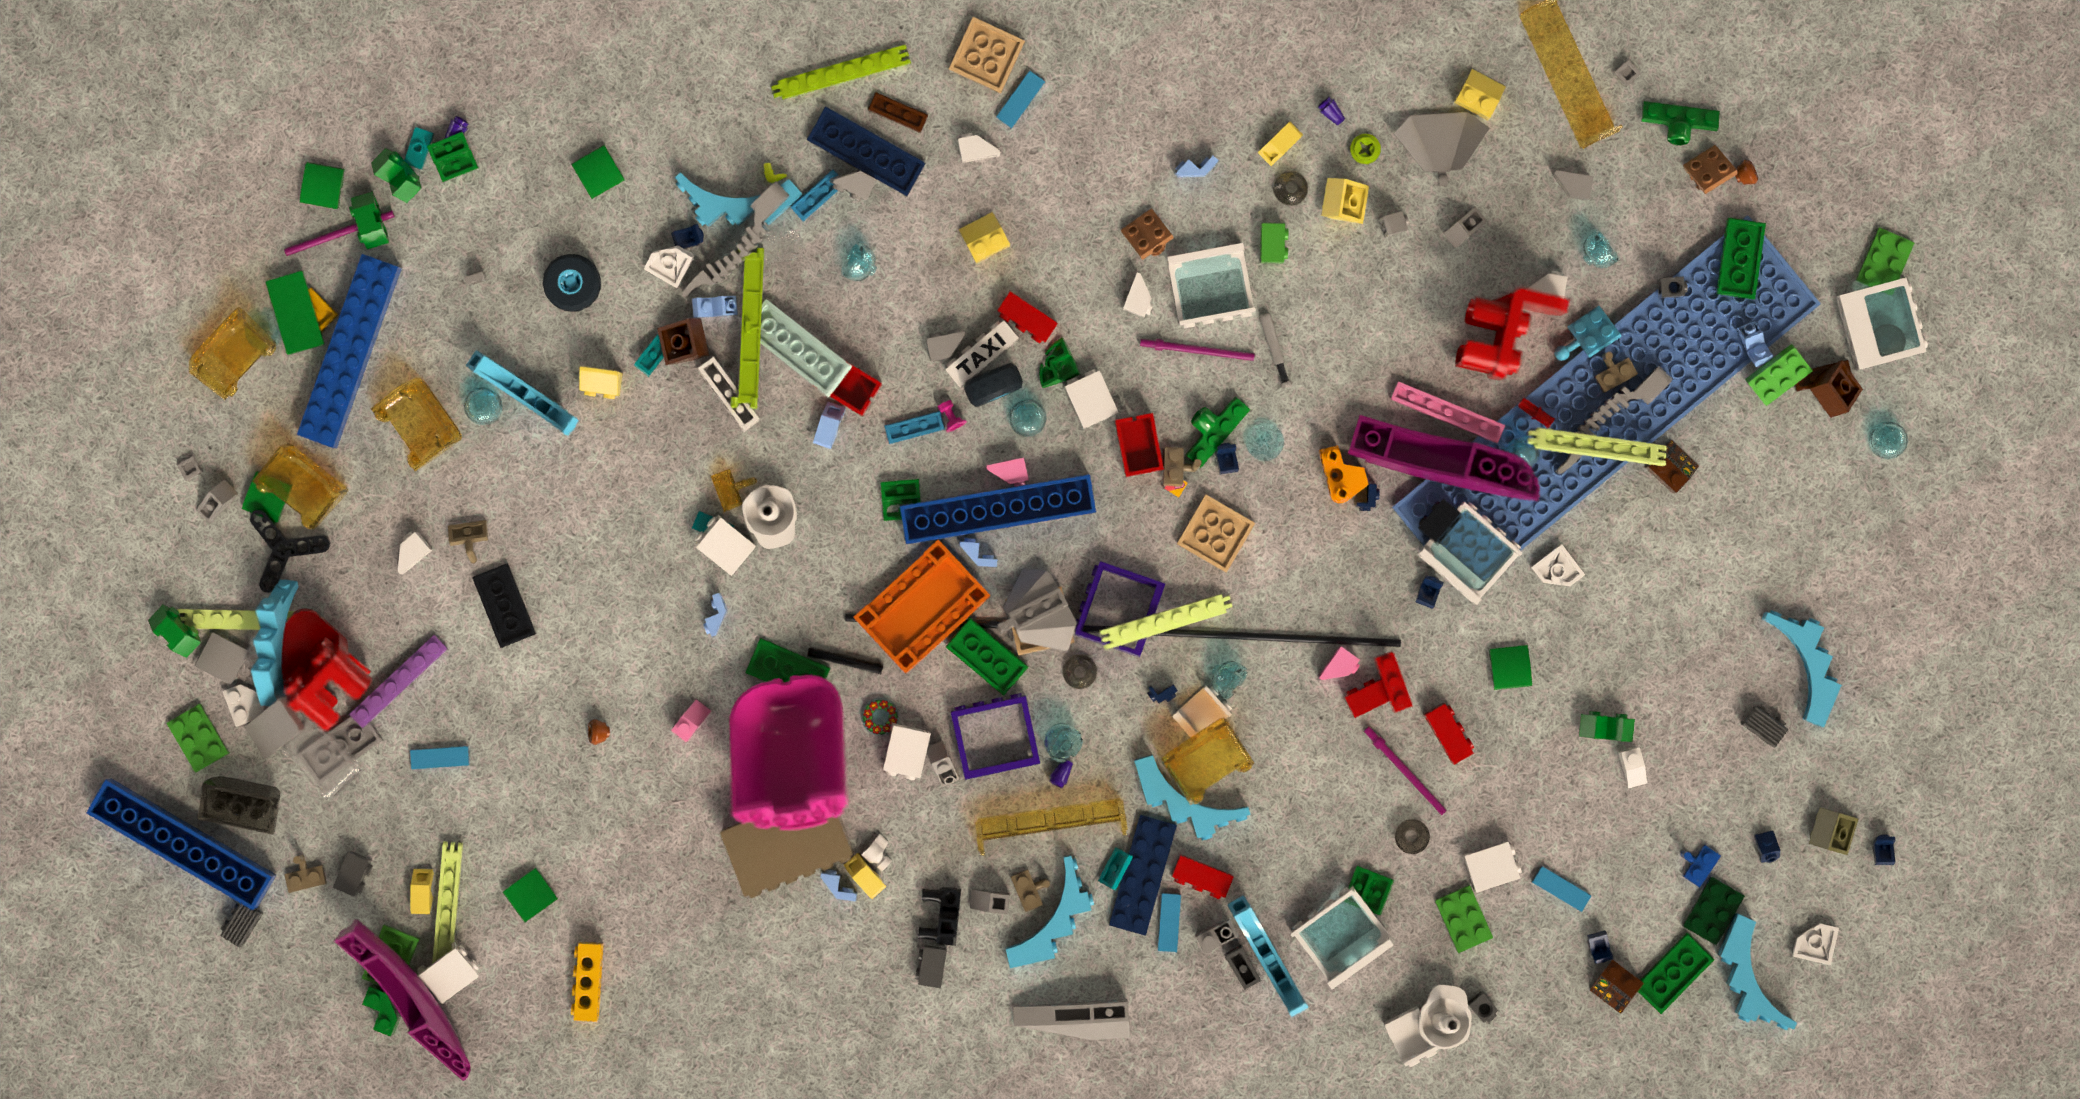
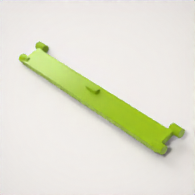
(750, 330)

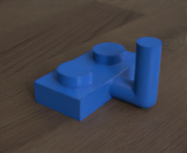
(1700, 865)

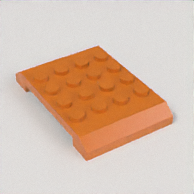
(922, 607)

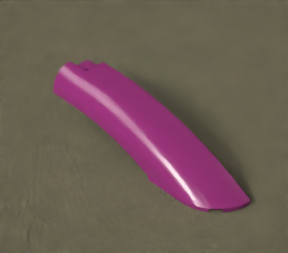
(1444, 459)
(408, 994)

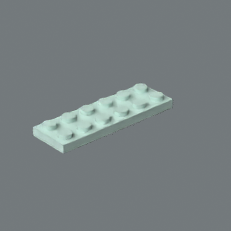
(801, 350)

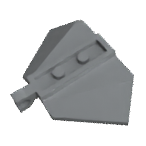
(1441, 141)
(1039, 611)

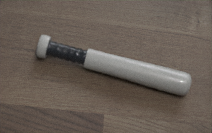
(1270, 333)

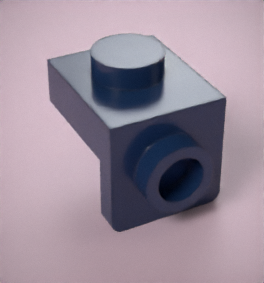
(688, 237)
(1227, 458)
(1373, 494)
(1429, 591)
(1167, 694)
(1767, 846)
(1884, 850)
(1600, 947)

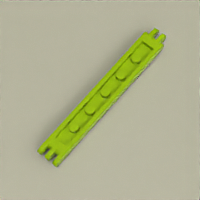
(841, 72)

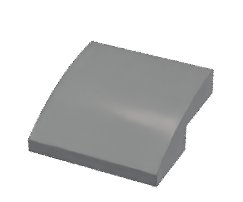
(221, 657)

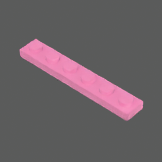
(1448, 412)

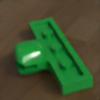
(1680, 120)
(1215, 428)

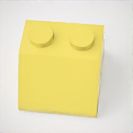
(1480, 94)
(1345, 200)
(984, 237)
(600, 381)

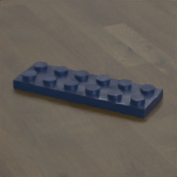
(866, 151)
(1143, 875)

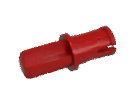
(1536, 412)

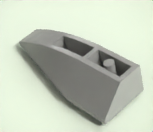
(1077, 1019)

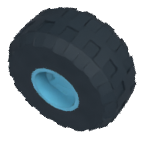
(571, 282)
(993, 384)

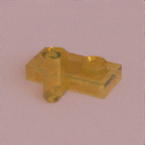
(728, 489)

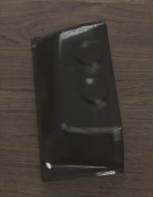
(239, 804)

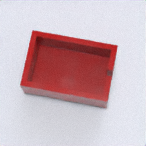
(856, 390)
(1139, 445)

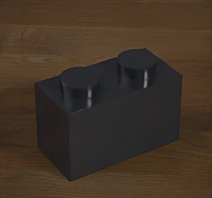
(1439, 521)

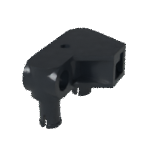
(948, 913)

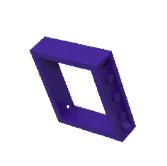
(1091, 589)
(996, 703)

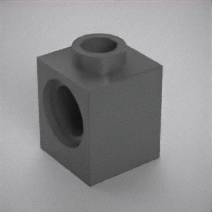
(1663, 287)
(1481, 999)

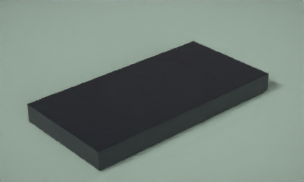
(504, 605)

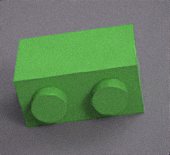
(1273, 243)

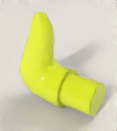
(769, 175)

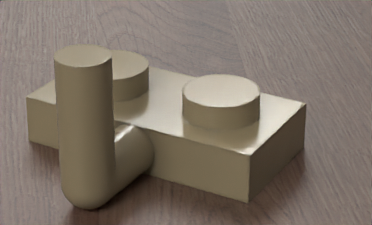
(1615, 373)
(1174, 466)
(468, 534)
(305, 877)
(1028, 889)

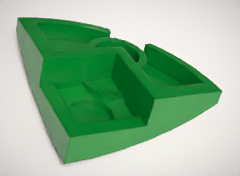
(1053, 372)

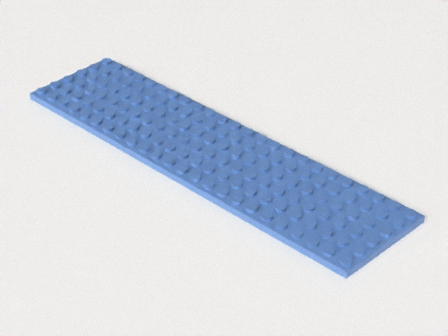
(1685, 336)

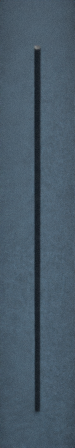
(1229, 635)

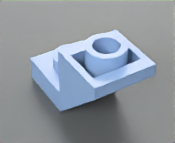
(1191, 170)
(714, 306)
(1754, 343)
(829, 425)
(972, 550)
(714, 622)
(832, 881)

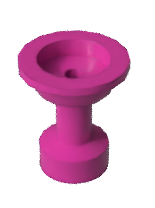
(954, 422)

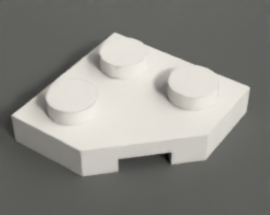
(670, 264)
(1558, 568)
(243, 704)
(1816, 943)

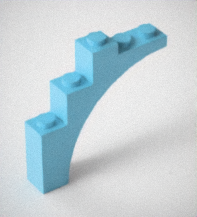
(737, 209)
(522, 392)
(268, 642)
(1821, 690)
(1203, 818)
(1072, 902)
(1736, 949)
(1267, 956)

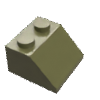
(1833, 831)

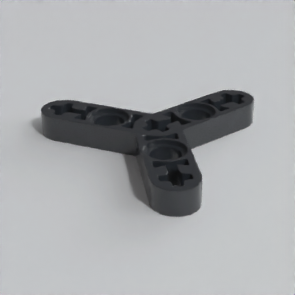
(276, 542)

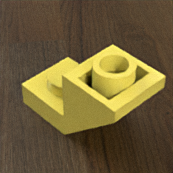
(1280, 143)
(864, 876)
(420, 891)

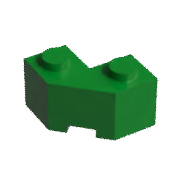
(400, 176)
(369, 221)
(180, 637)
(1606, 727)
(388, 1014)

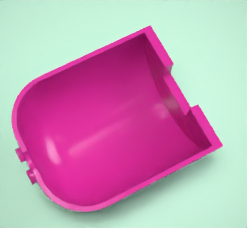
(788, 754)

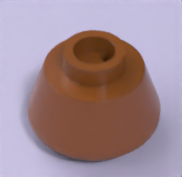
(1746, 173)
(598, 731)

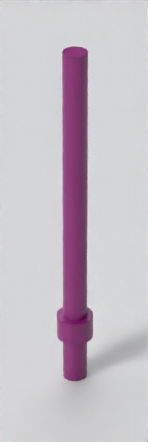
(330, 236)
(1159, 345)
(1380, 744)

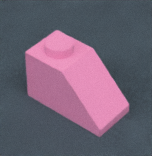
(1010, 471)
(1340, 665)
(691, 720)

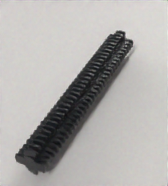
(847, 661)

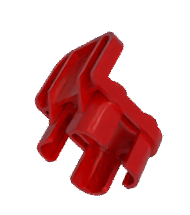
(1509, 322)
(310, 658)

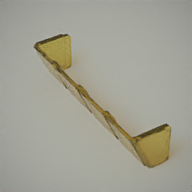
(1568, 73)
(1050, 820)

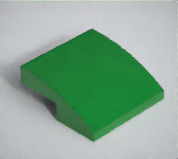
(452, 157)
(597, 171)
(322, 185)
(899, 493)
(265, 501)
(1510, 667)
(1372, 888)
(530, 895)

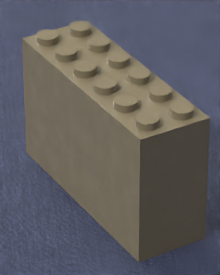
(776, 856)

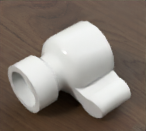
(874, 853)

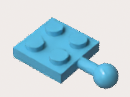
(1591, 332)

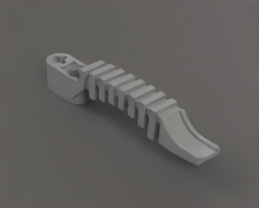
(763, 208)
(1646, 390)

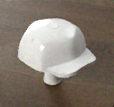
(770, 516)
(1445, 1017)

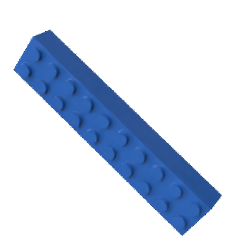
(349, 351)
(998, 509)
(181, 843)

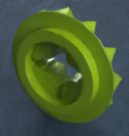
(1356, 148)

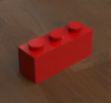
(1027, 318)
(1393, 682)
(1366, 698)
(1449, 733)
(1202, 877)

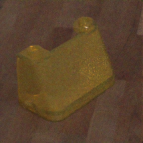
(230, 353)
(418, 421)
(300, 484)
(1206, 760)

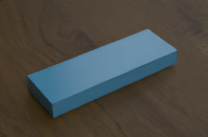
(1020, 99)
(815, 197)
(914, 427)
(439, 757)
(1561, 888)
(1169, 922)

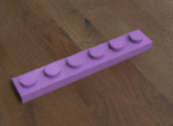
(398, 681)

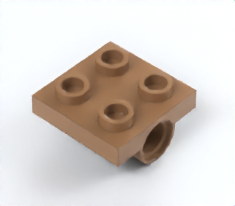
(1710, 169)
(1147, 234)

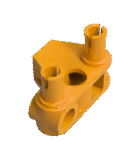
(1349, 479)

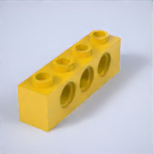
(595, 953)

